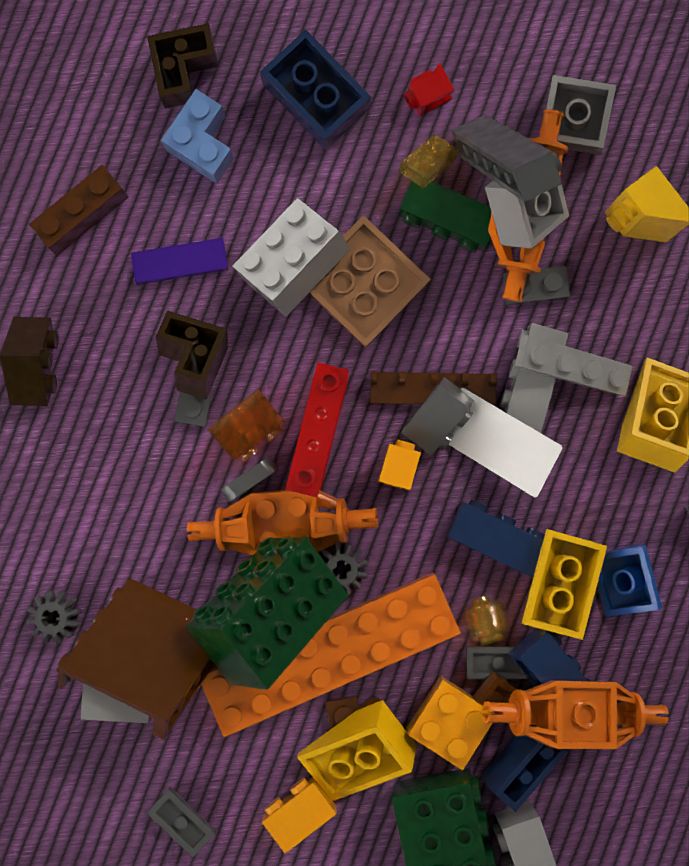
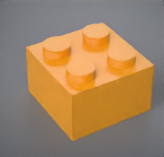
(449, 723)

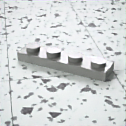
(573, 365)

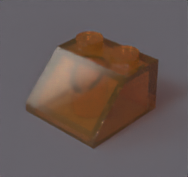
(247, 427)

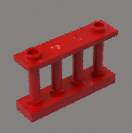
(318, 430)

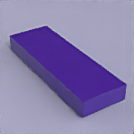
(179, 261)

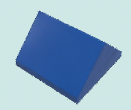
(627, 582)

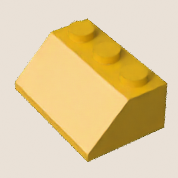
(649, 209)
(564, 584)

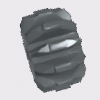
(353, 572)
(59, 628)

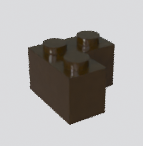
(177, 55)
(198, 349)
(28, 361)

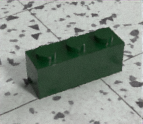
(447, 215)

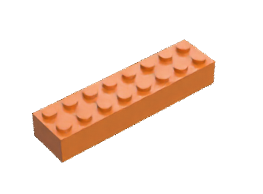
(341, 652)

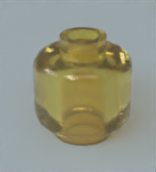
(487, 620)

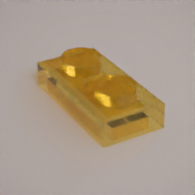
(428, 161)

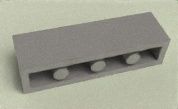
(530, 390)

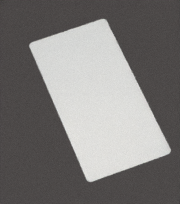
(506, 446)

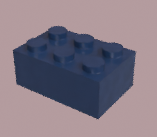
(315, 89)

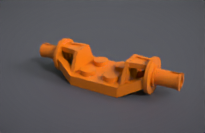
(529, 257)
(280, 516)
(576, 714)

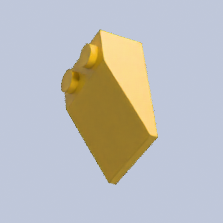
(658, 417)
(360, 752)

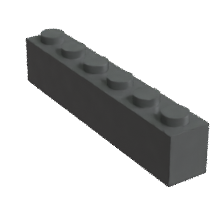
(508, 157)

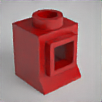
(429, 91)

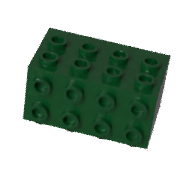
(267, 611)
(442, 820)

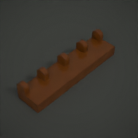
(414, 388)

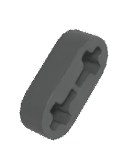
(249, 479)

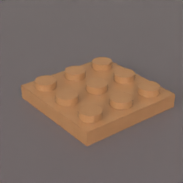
(369, 283)

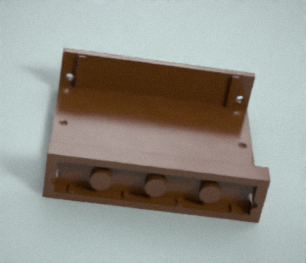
(140, 655)

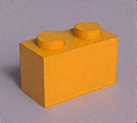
(399, 465)
(298, 814)

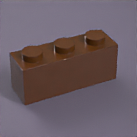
(78, 210)

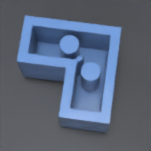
(192, 137)

